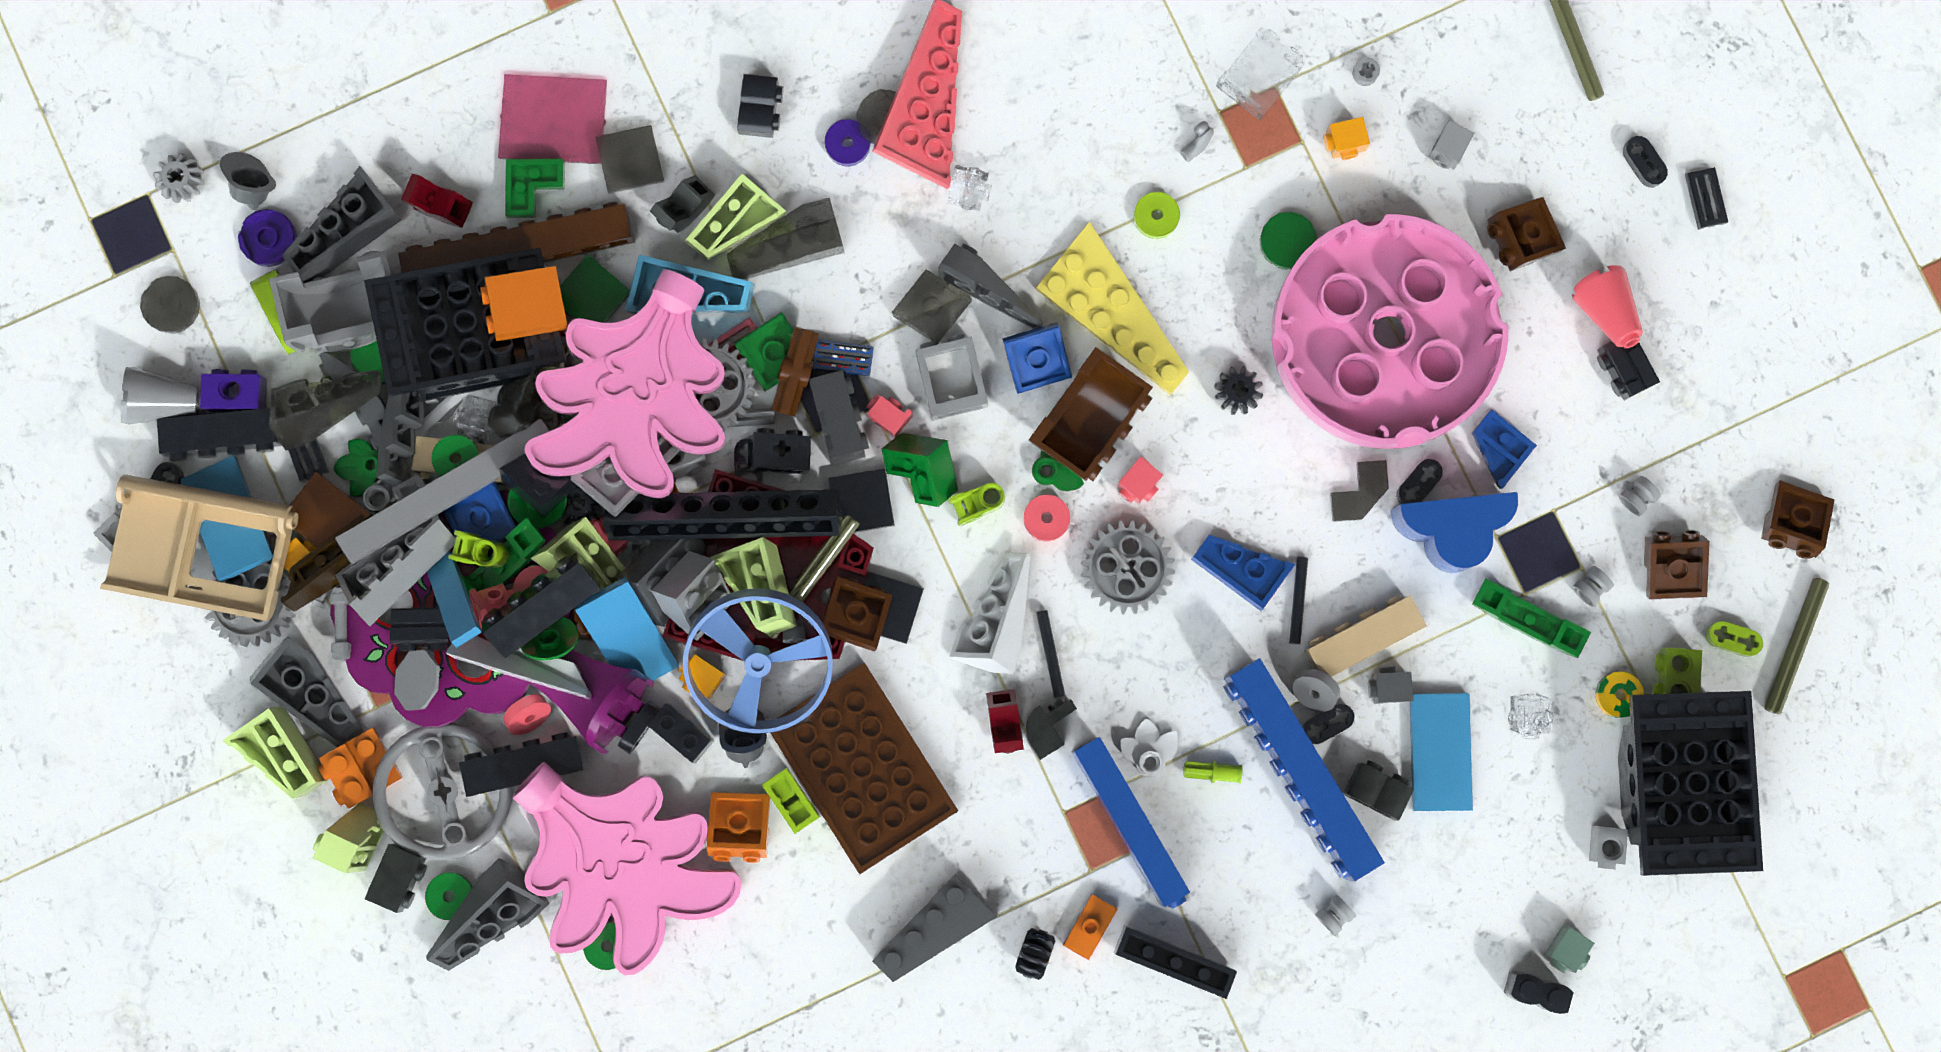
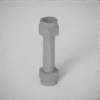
(341, 648)

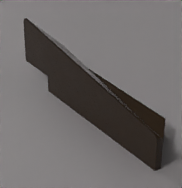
(316, 571)

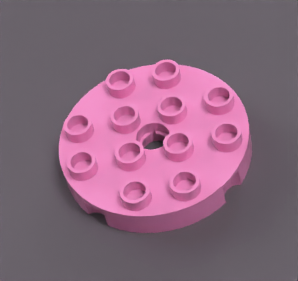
(1375, 391)

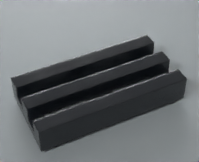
(1695, 199)
(298, 465)

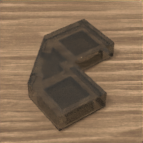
(1372, 485)

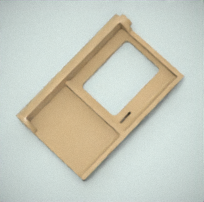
(160, 538)

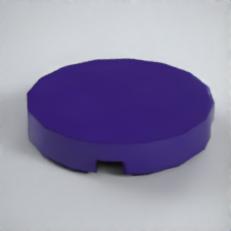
(266, 237)

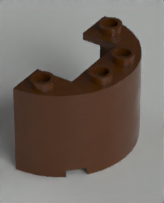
(1092, 415)

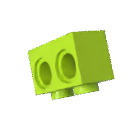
(1687, 679)
(791, 800)

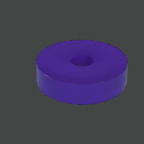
(844, 155)

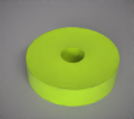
(1156, 202)

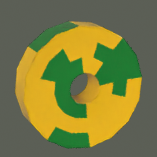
(1606, 692)

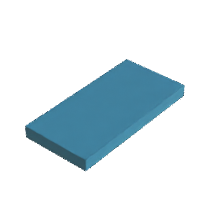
(229, 546)
(626, 631)
(1441, 752)

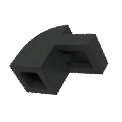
(683, 205)
(1040, 729)

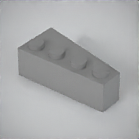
(390, 571)

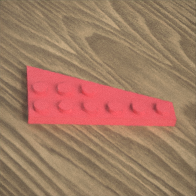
(924, 107)

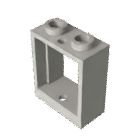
(960, 405)

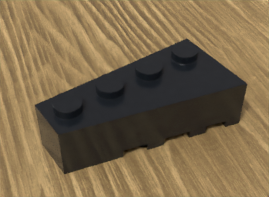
(537, 489)

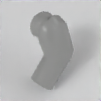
(1200, 143)

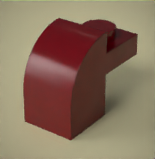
(436, 201)
(1004, 721)

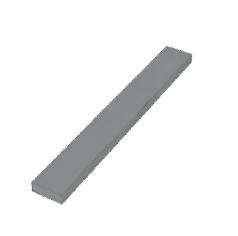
(435, 496)

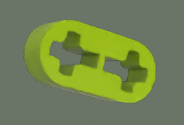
(1732, 645)

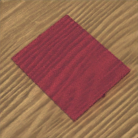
(552, 118)

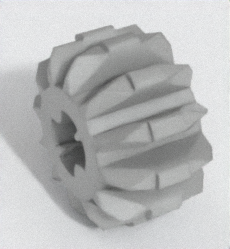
(167, 178)

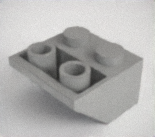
(690, 589)

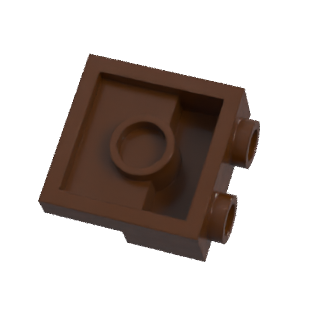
(1525, 234)
(1798, 520)
(1676, 565)
(856, 612)

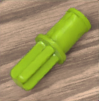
(1213, 771)

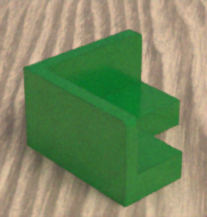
(927, 465)

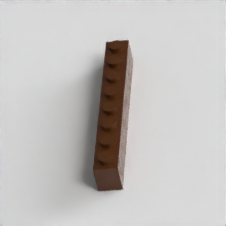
(557, 237)

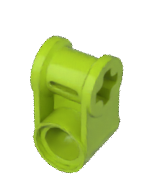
(975, 503)
(474, 549)

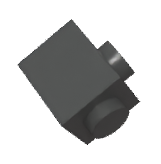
(1390, 686)

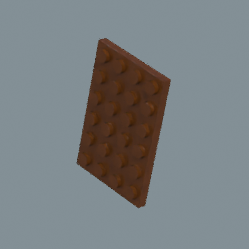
(864, 770)

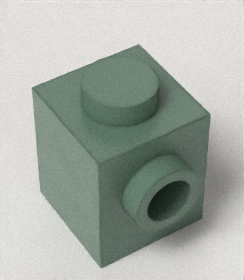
(1569, 950)

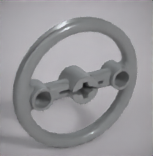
(450, 850)

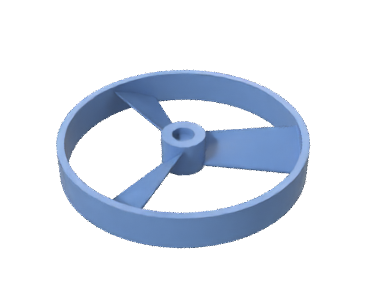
(758, 659)

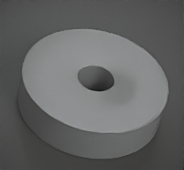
(1316, 690)

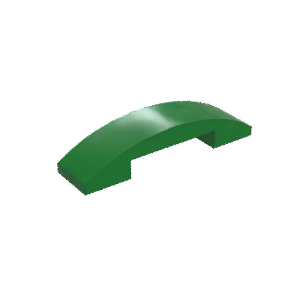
(522, 544)
(1530, 619)

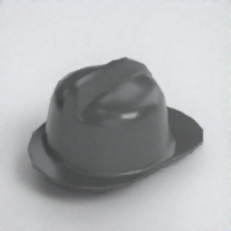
(247, 178)
(740, 745)

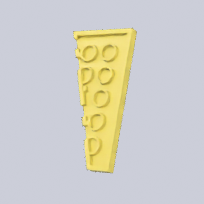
(1102, 300)

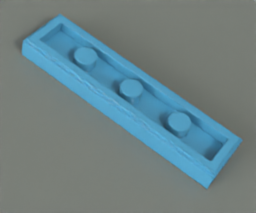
(453, 601)

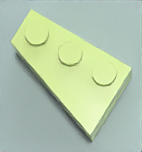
(587, 542)
(754, 567)
(279, 752)
(350, 840)

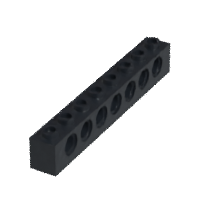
(728, 515)

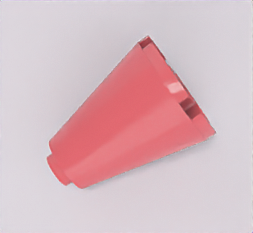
(1610, 305)

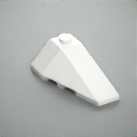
(996, 628)

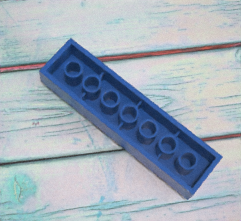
(1303, 770)

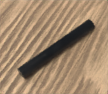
(1298, 600)
(1050, 653)

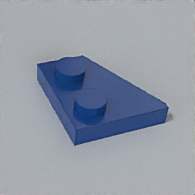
(1501, 447)

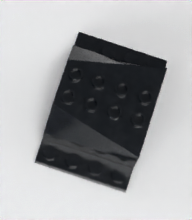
(437, 333)
(1691, 783)

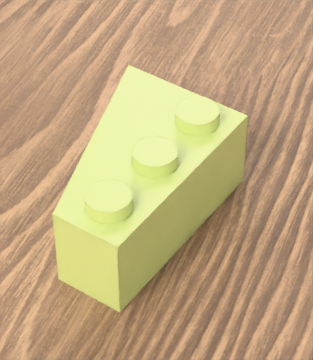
(733, 218)

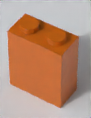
(524, 303)

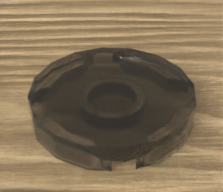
(873, 112)
(170, 304)

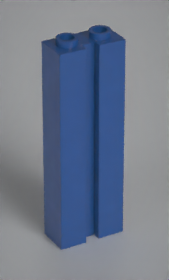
(1131, 823)

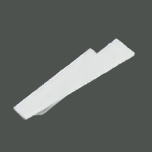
(550, 673)

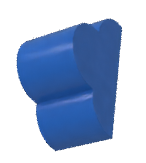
(1455, 530)

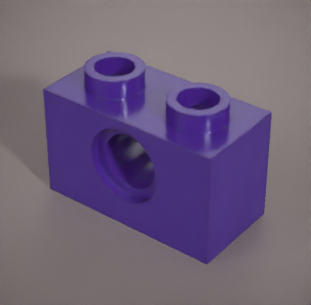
(215, 389)

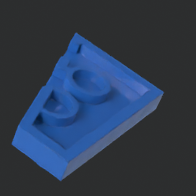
(1244, 571)

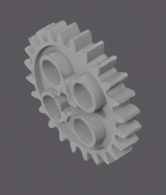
(729, 401)
(1107, 583)
(250, 629)

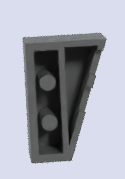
(653, 565)

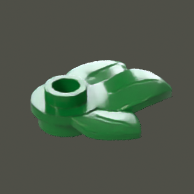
(357, 466)
(1060, 477)

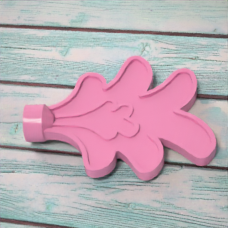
(628, 389)
(618, 862)

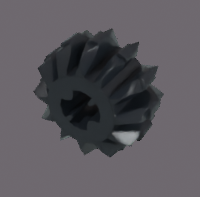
(1246, 386)
(571, 511)
(1035, 953)

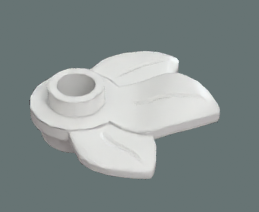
(1149, 744)

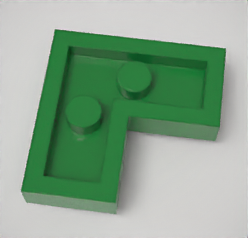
(526, 177)

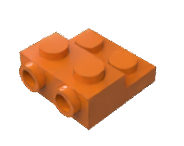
(354, 768)
(738, 826)

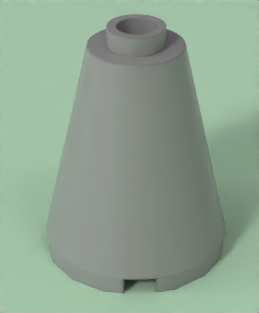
(155, 397)

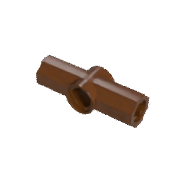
(794, 371)

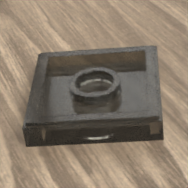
(629, 159)
(931, 306)

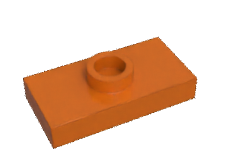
(1090, 927)

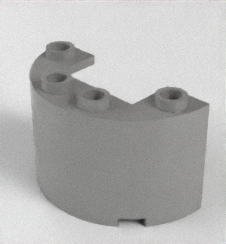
(329, 311)

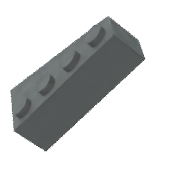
(342, 229)
(941, 923)

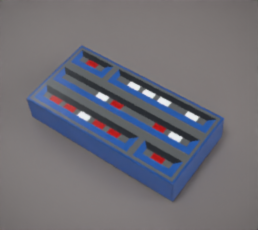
(842, 356)

